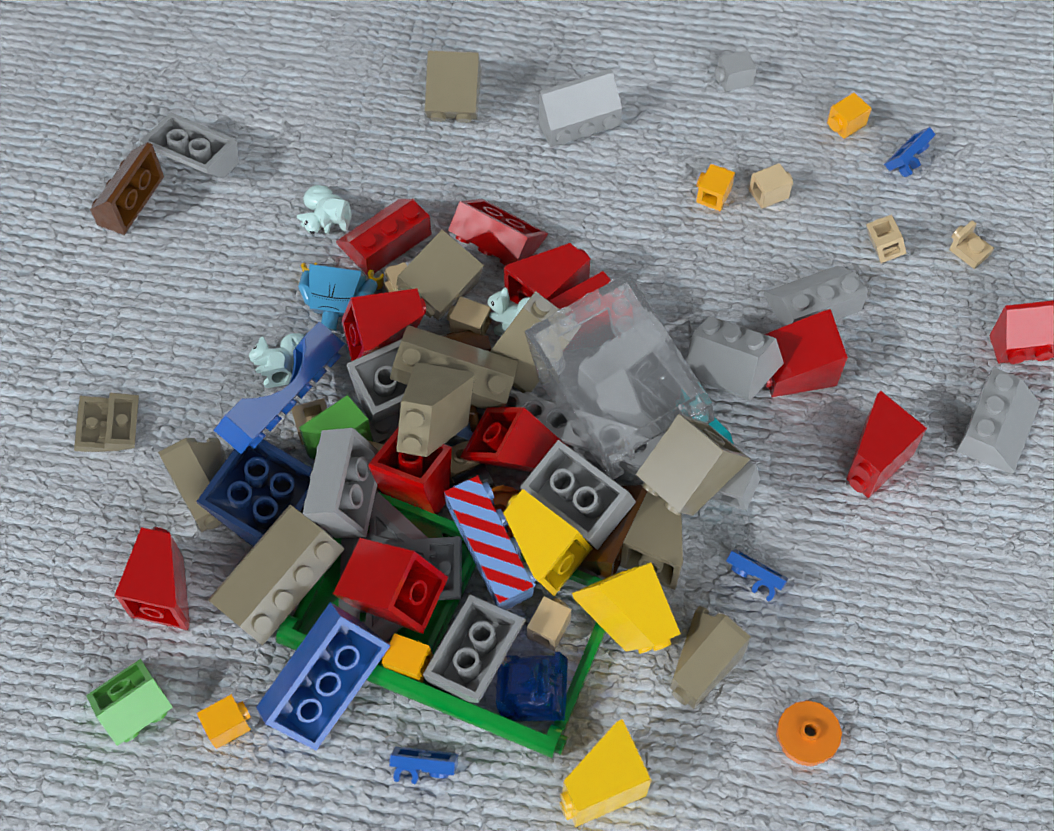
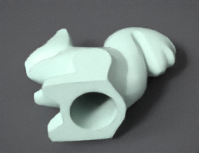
(327, 209)
(504, 310)
(275, 362)

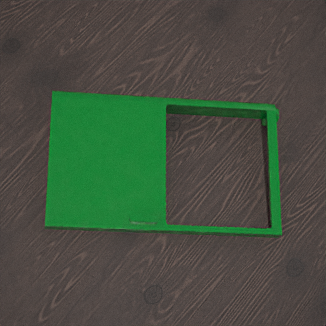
(296, 627)

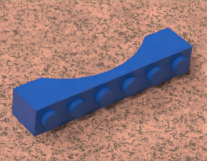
(251, 416)

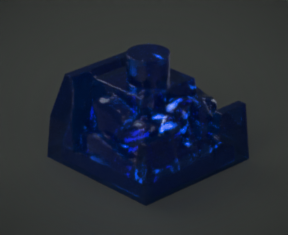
(532, 687)

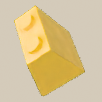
(546, 541)
(631, 609)
(605, 778)

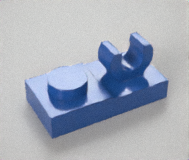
(904, 155)
(744, 565)
(435, 763)

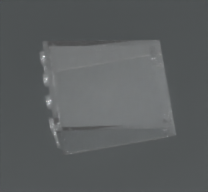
(615, 372)

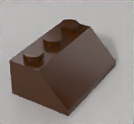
(128, 190)
(606, 560)

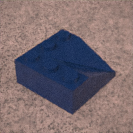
(256, 490)

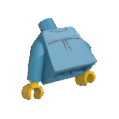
(331, 288)

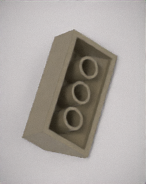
(492, 371)
(276, 574)

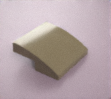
(106, 423)

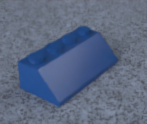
(322, 677)

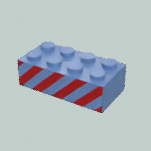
(489, 544)

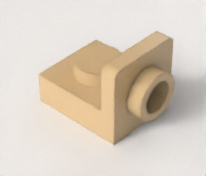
(970, 246)

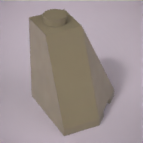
(191, 470)
(707, 656)

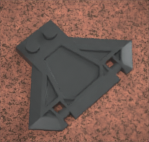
(394, 529)

